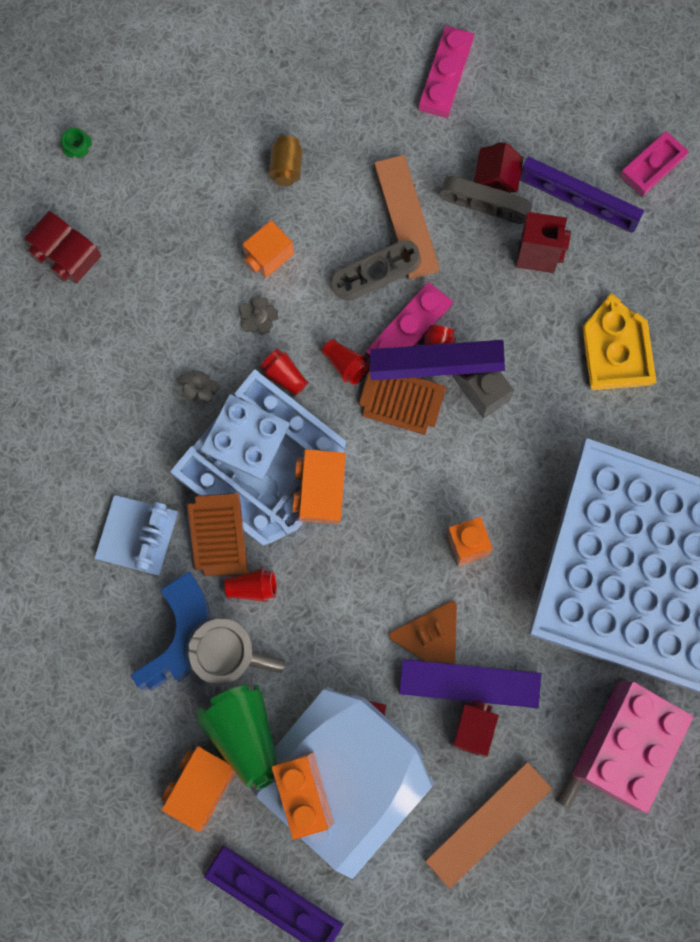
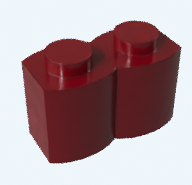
(62, 248)

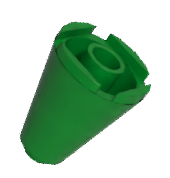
(241, 734)

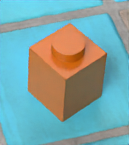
(267, 249)
(469, 541)

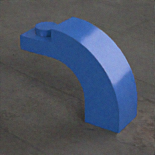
(189, 609)

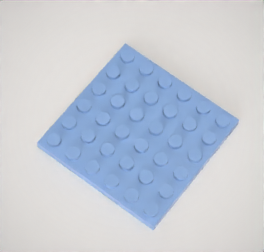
(626, 567)

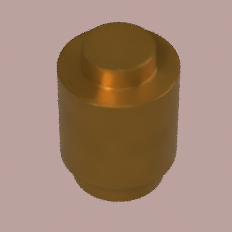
(285, 160)

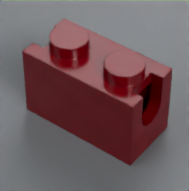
(543, 242)

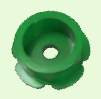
(72, 136)

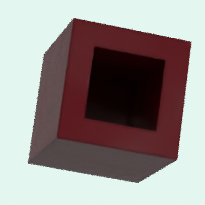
(499, 167)
(475, 729)

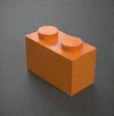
(320, 486)
(198, 788)
(303, 796)

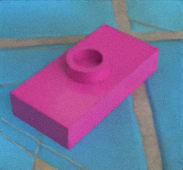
(654, 163)

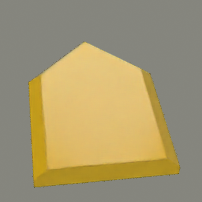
(618, 347)

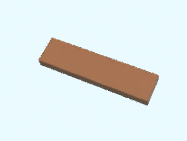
(406, 212)
(488, 825)

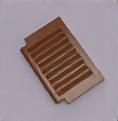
(403, 402)
(217, 534)

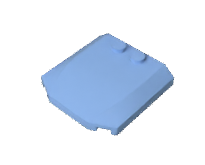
(264, 503)
(367, 771)

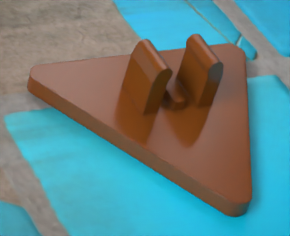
(431, 635)

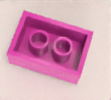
(633, 746)

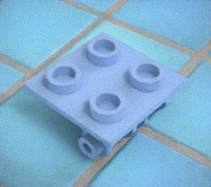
(245, 437)
(136, 535)

